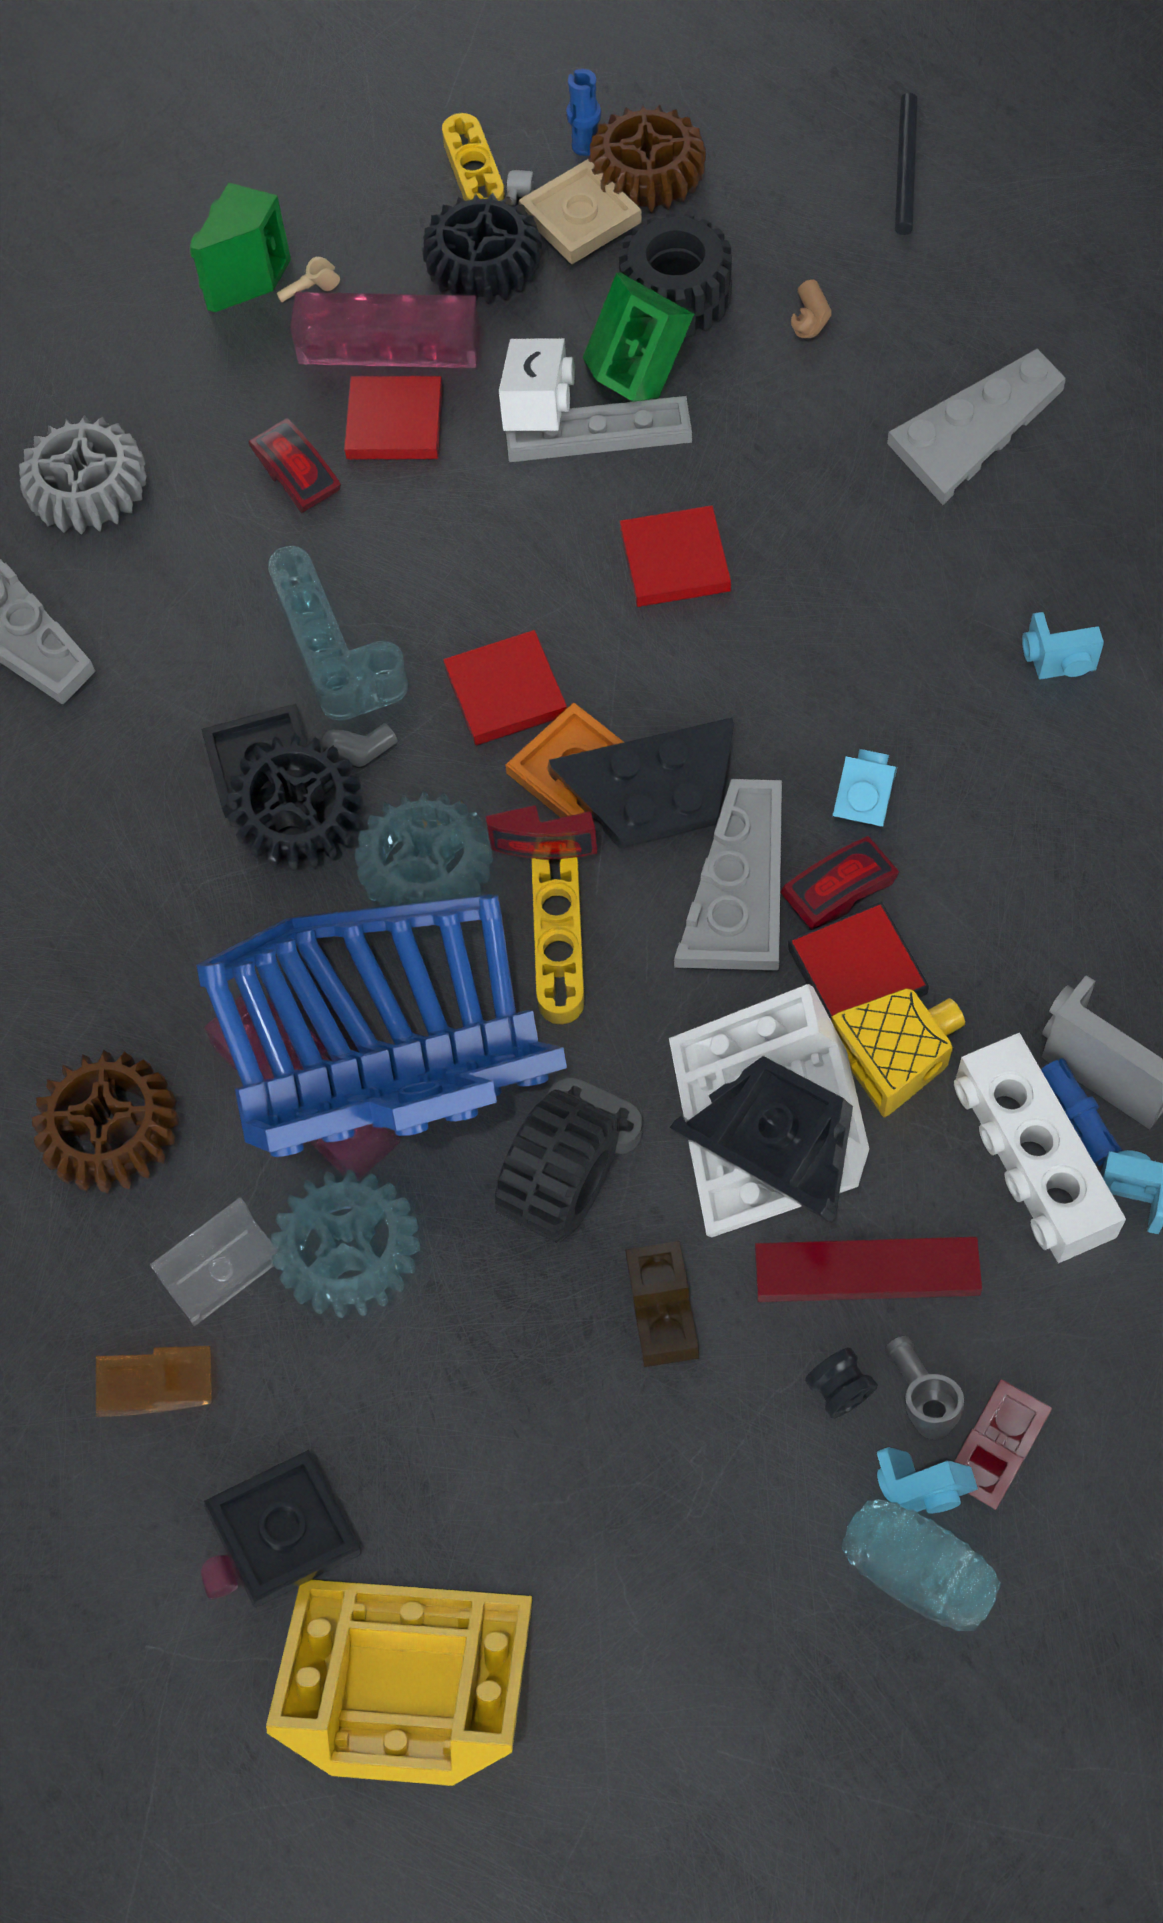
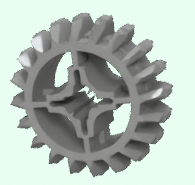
(82, 474)

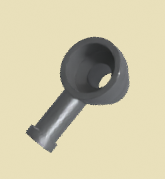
(926, 1392)

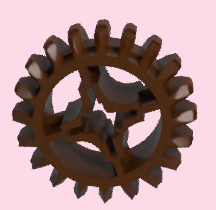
(672, 149)
(85, 1101)

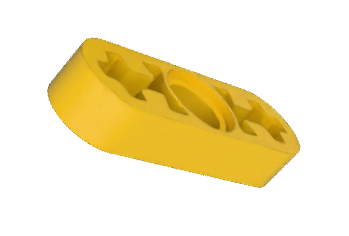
(474, 151)

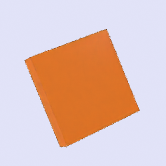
(568, 734)

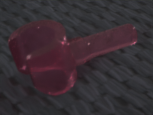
(218, 1577)

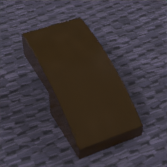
(662, 1304)

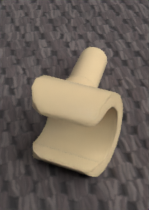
(318, 272)

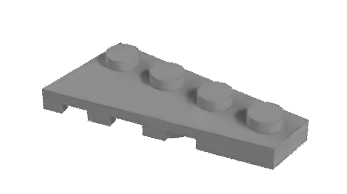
(964, 430)
(36, 644)
(738, 897)

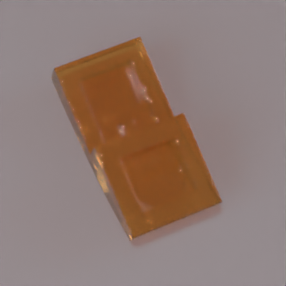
(153, 1382)

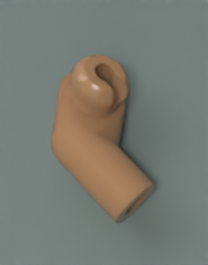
(814, 314)

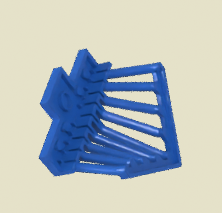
(383, 1082)

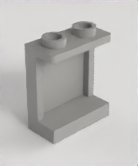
(1104, 1056)

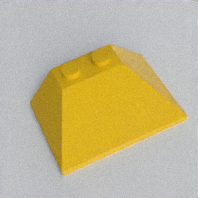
(400, 1680)

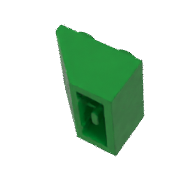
(240, 247)
(636, 340)

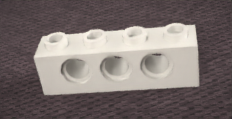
(1012, 1071)

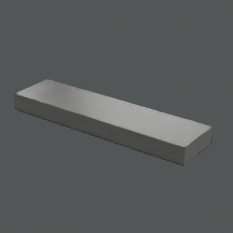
(606, 429)

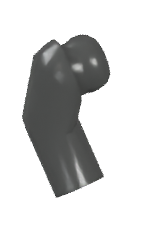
(360, 748)

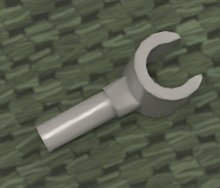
(519, 184)

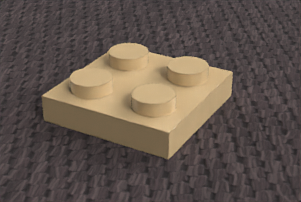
(578, 214)

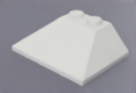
(791, 1032)

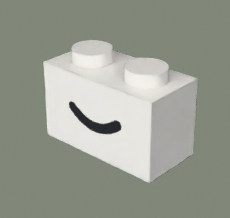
(535, 384)

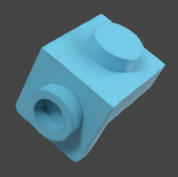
(1061, 653)
(865, 788)
(1137, 1178)
(930, 1489)

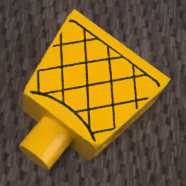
(897, 1045)

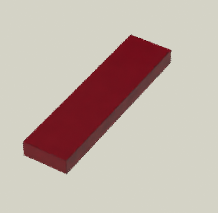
(868, 1269)

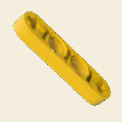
(558, 928)

